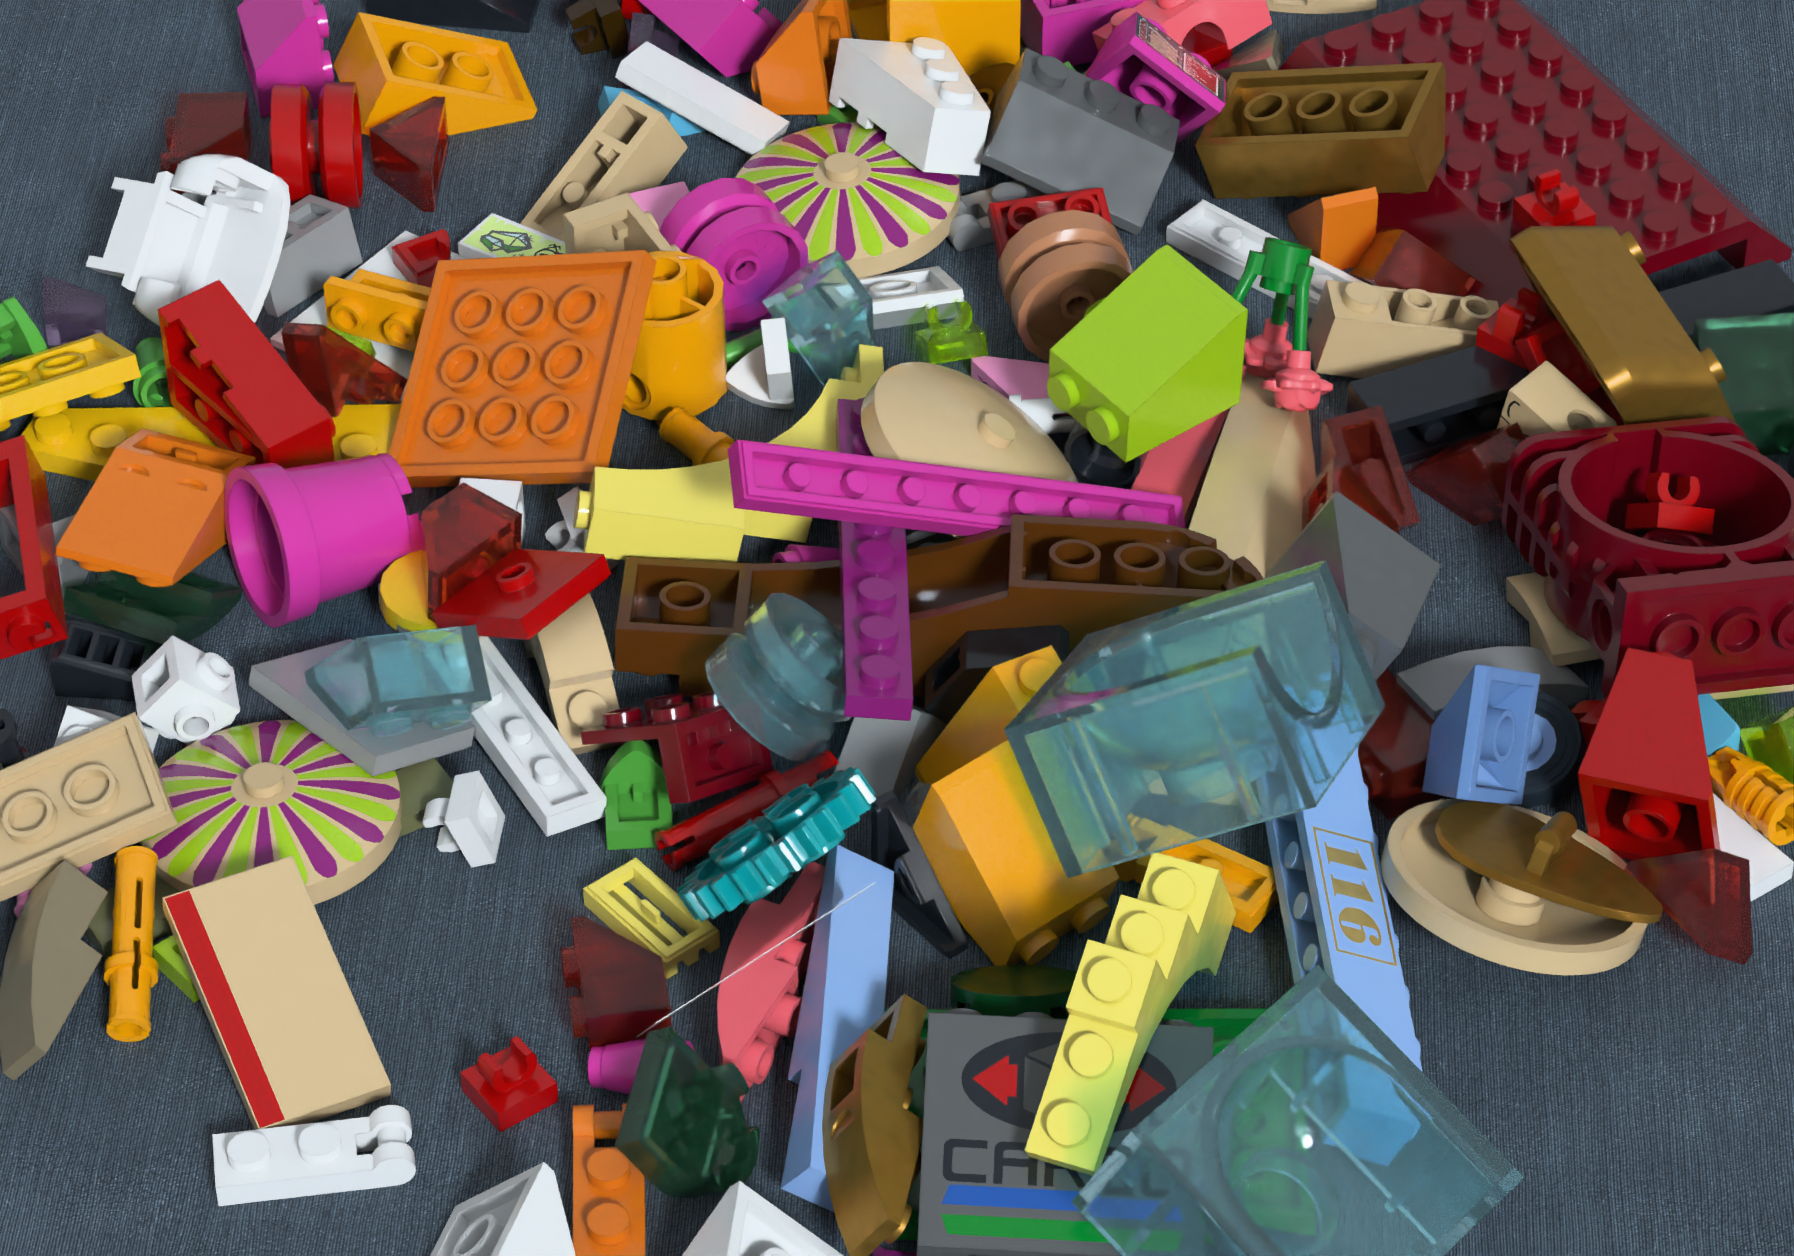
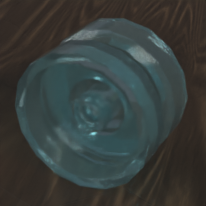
(782, 676)

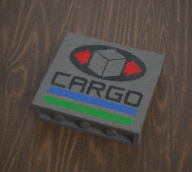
(978, 1113)

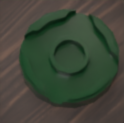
(1012, 989)

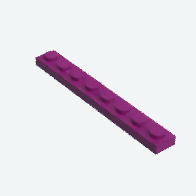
(872, 602)

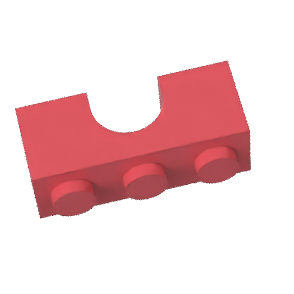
(1221, 19)

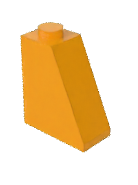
(986, 713)

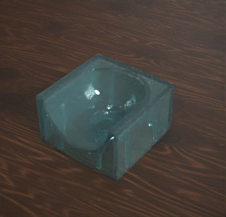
(1196, 720)
(1300, 1146)

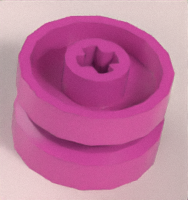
(741, 236)

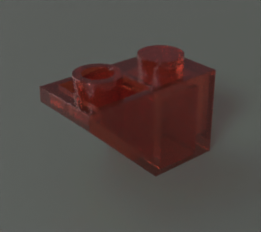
(207, 126)
(617, 985)

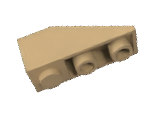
(1379, 328)

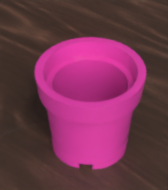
(315, 531)

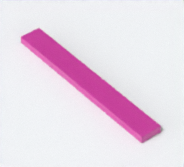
(921, 494)

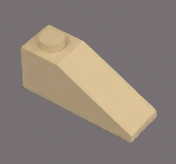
(623, 153)

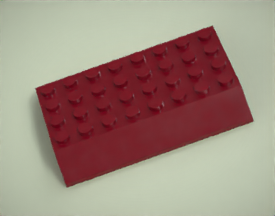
(1531, 106)

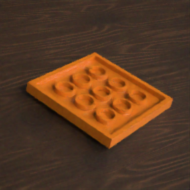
(522, 368)

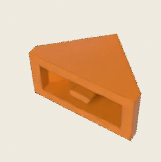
(1338, 226)

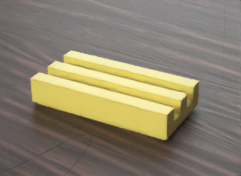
(642, 921)

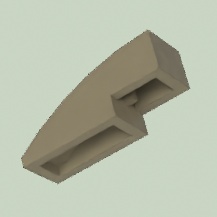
(46, 965)

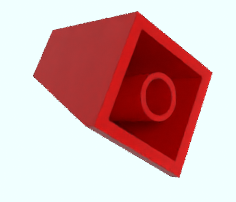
(1648, 763)

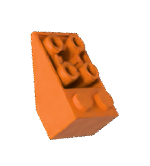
(153, 509)

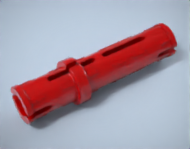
(711, 826)

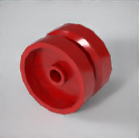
(323, 146)

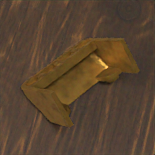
(1621, 323)

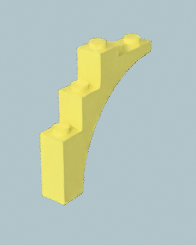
(1119, 1001)

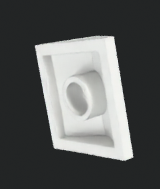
(902, 296)

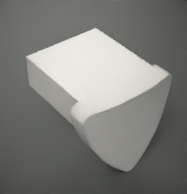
(765, 372)

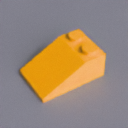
(409, 63)

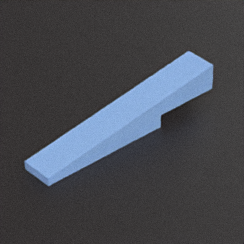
(838, 1003)

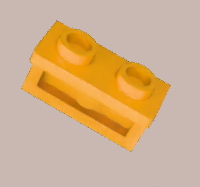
(376, 308)

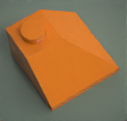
(800, 59)

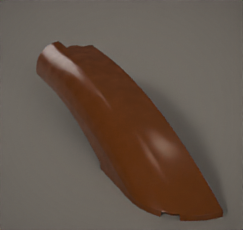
(1009, 577)

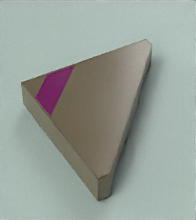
(1260, 55)

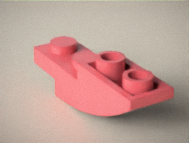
(763, 999)

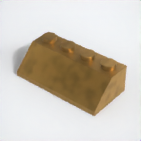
(1327, 131)

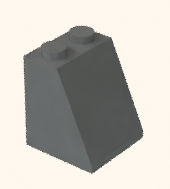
(1375, 573)

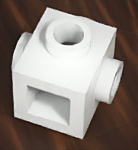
(185, 692)

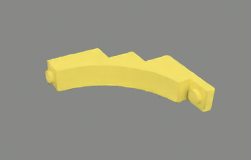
(691, 509)

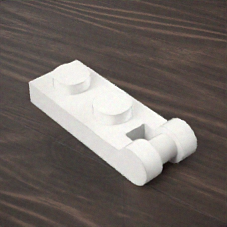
(314, 1158)

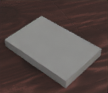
(285, 686)

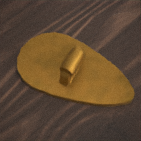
(1542, 860)

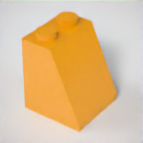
(1001, 863)

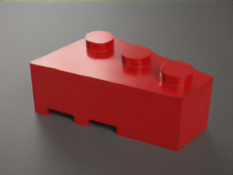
(238, 384)

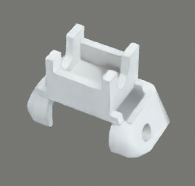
(177, 246)

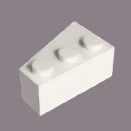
(917, 98)

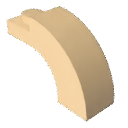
(576, 672)

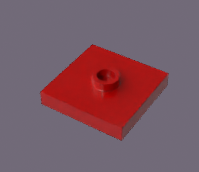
(523, 592)

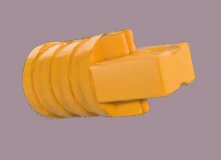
(1754, 793)

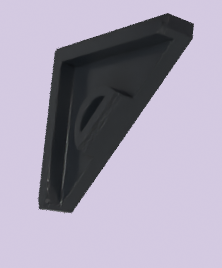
(915, 886)

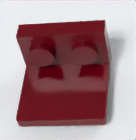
(697, 741)

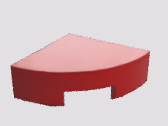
(419, 256)

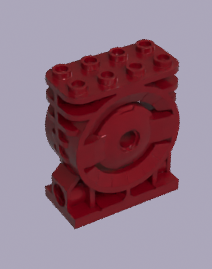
(1698, 596)

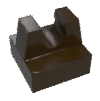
(605, 29)

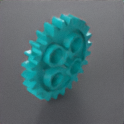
(782, 841)

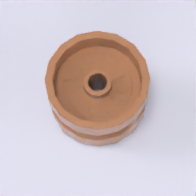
(1057, 272)

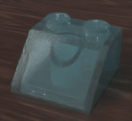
(404, 680)

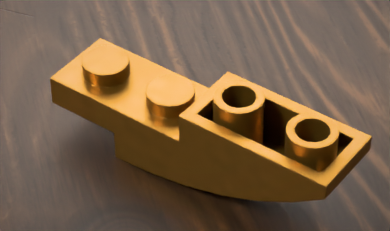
(869, 1132)

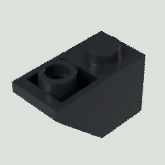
(974, 654)

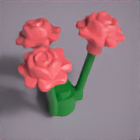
(1270, 355)

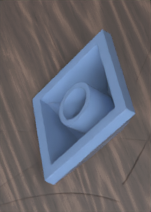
(1484, 737)

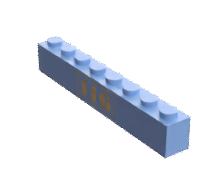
(1339, 904)

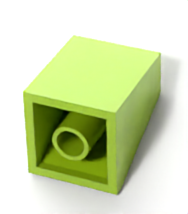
(1151, 357)

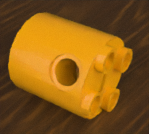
(680, 341)

